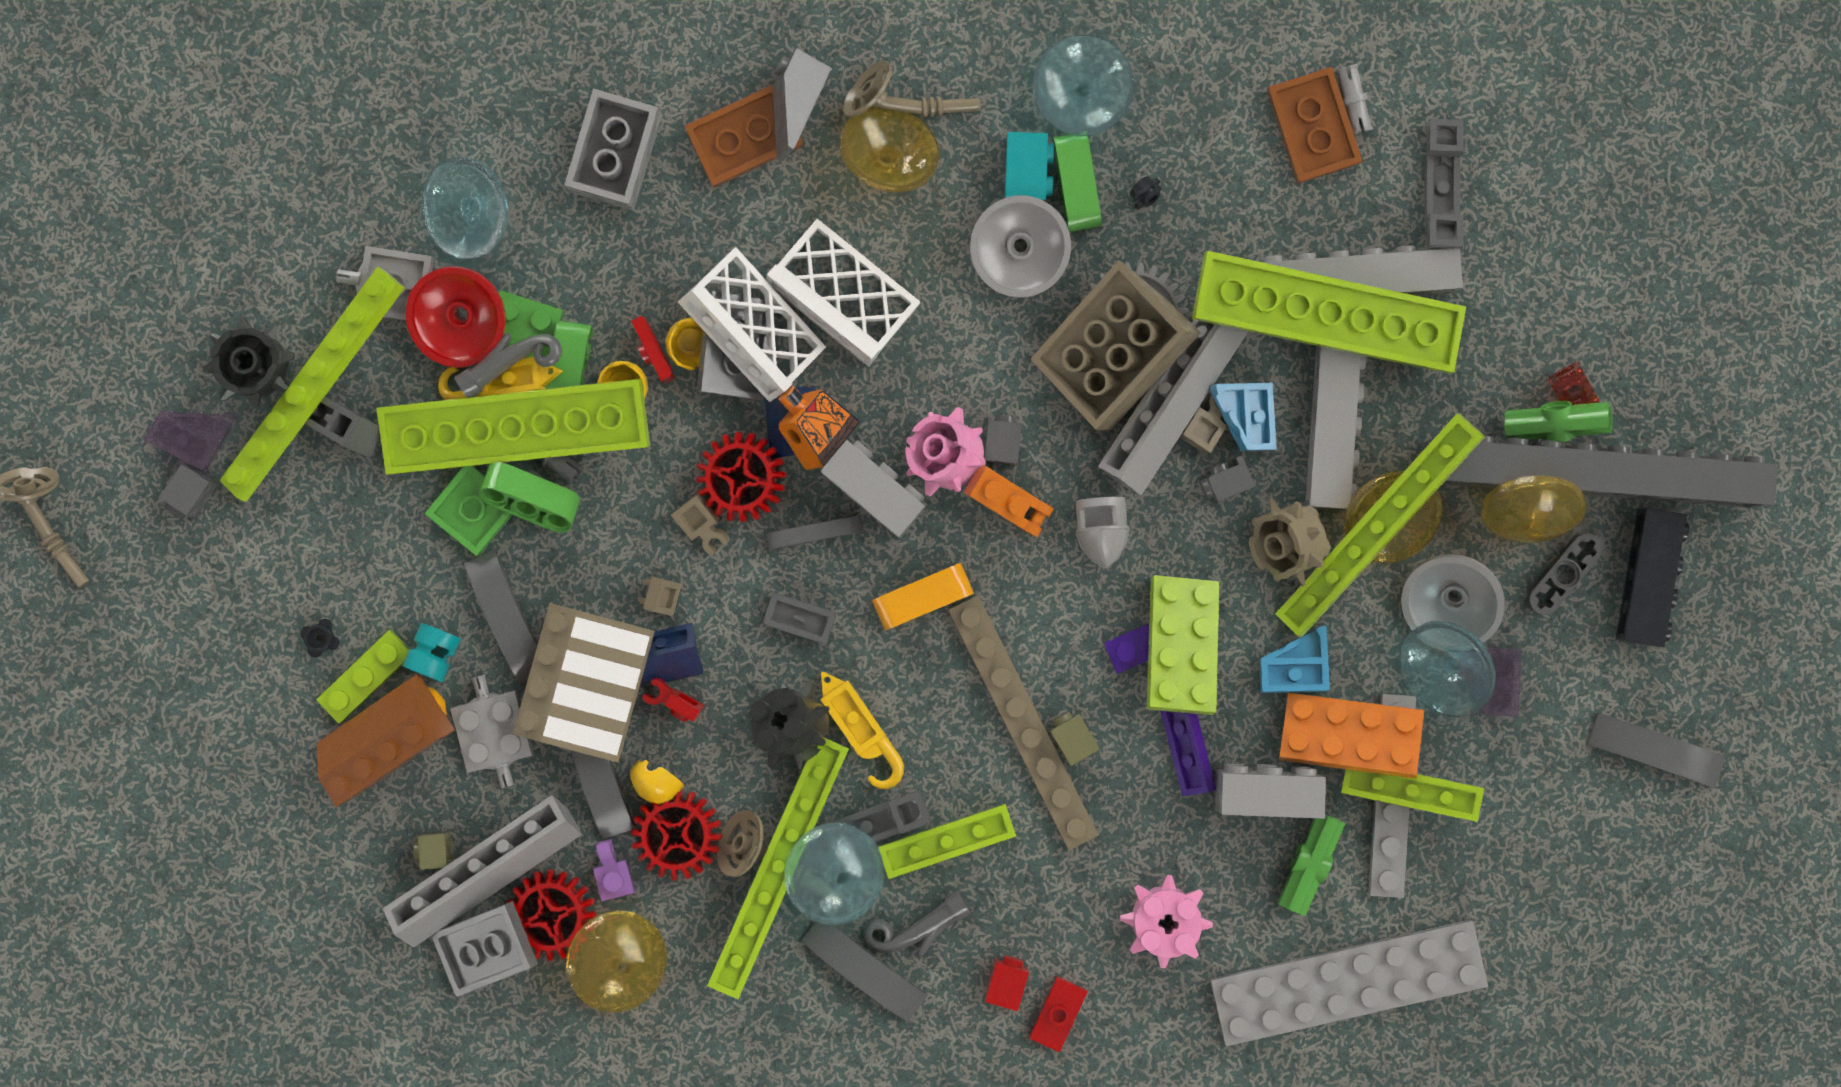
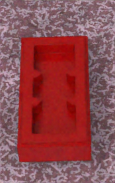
(651, 350)
(1058, 1014)

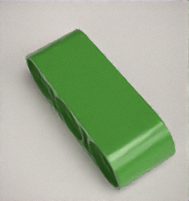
(1077, 182)
(574, 353)
(529, 497)

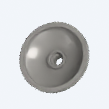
(1025, 271)
(1428, 595)

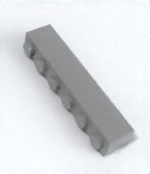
(1403, 271)
(1169, 407)
(1334, 429)
(481, 871)

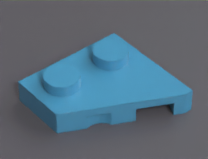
(1248, 413)
(1297, 666)

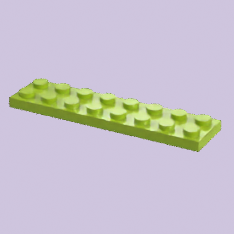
(1328, 312)
(513, 426)

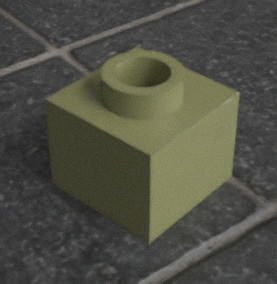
(433, 850)

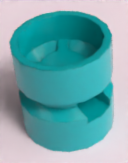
(431, 665)

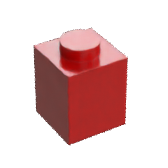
(1007, 983)

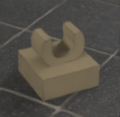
(661, 595)

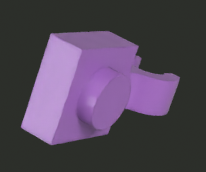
(612, 876)

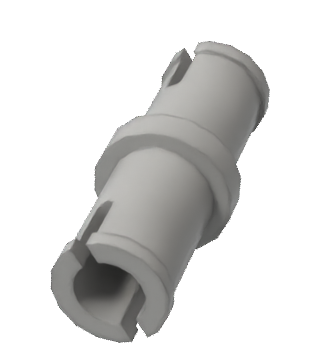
(1354, 99)

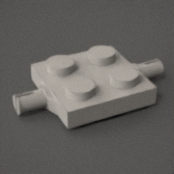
(403, 266)
(487, 730)

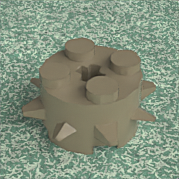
(1289, 541)

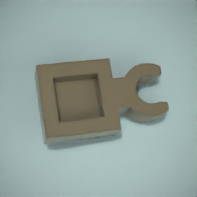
(1205, 427)
(699, 520)

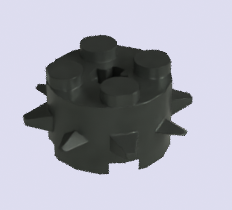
(230, 364)
(789, 725)

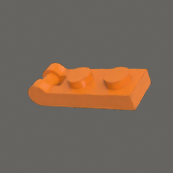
(1007, 500)

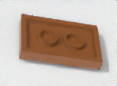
(1314, 125)
(736, 137)

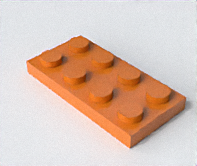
(1352, 735)

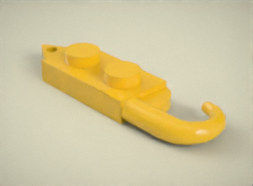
(521, 377)
(860, 727)

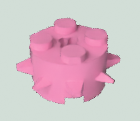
(944, 451)
(1154, 906)

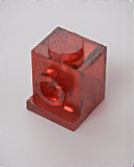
(1571, 376)

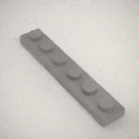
(1389, 833)

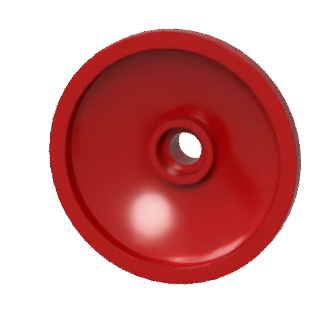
(439, 328)

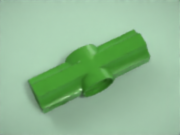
(1559, 421)
(1311, 864)

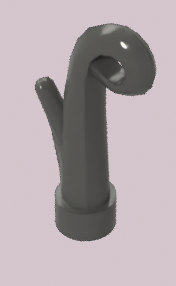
(501, 359)
(926, 929)

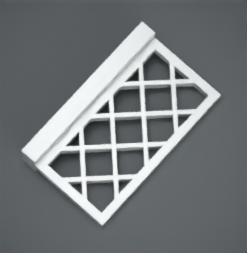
(823, 313)
(738, 339)

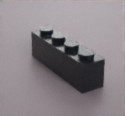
(1652, 577)

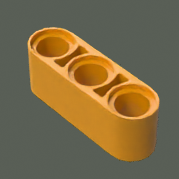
(922, 596)

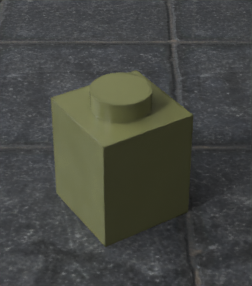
(1073, 737)

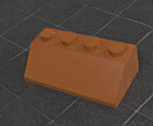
(380, 740)

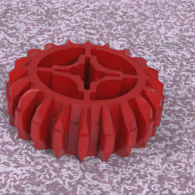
(745, 461)
(688, 844)
(547, 900)

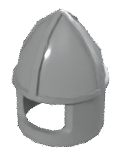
(1102, 528)

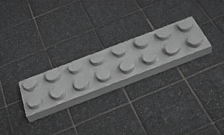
(1348, 982)

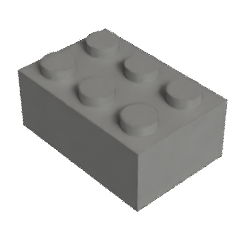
(613, 149)
(874, 487)
(1269, 791)

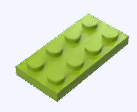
(1183, 645)

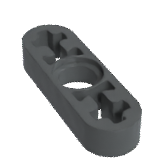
(814, 532)
(1556, 599)

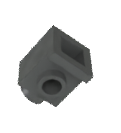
(1227, 481)

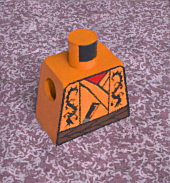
(815, 426)

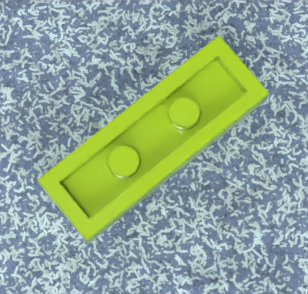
(364, 677)

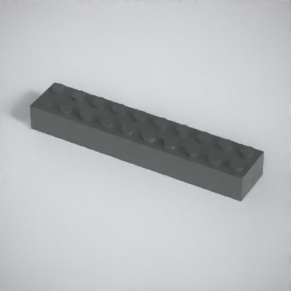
(1623, 474)

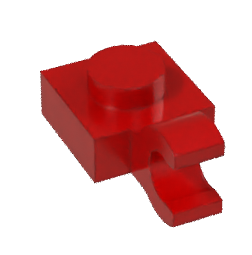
(681, 705)

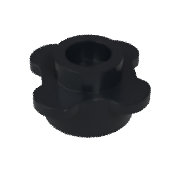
(1145, 192)
(310, 636)

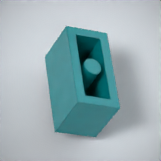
(1027, 165)

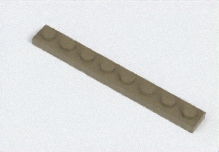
(1023, 722)

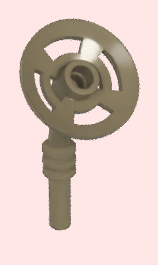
(872, 93)
(26, 493)
(742, 843)

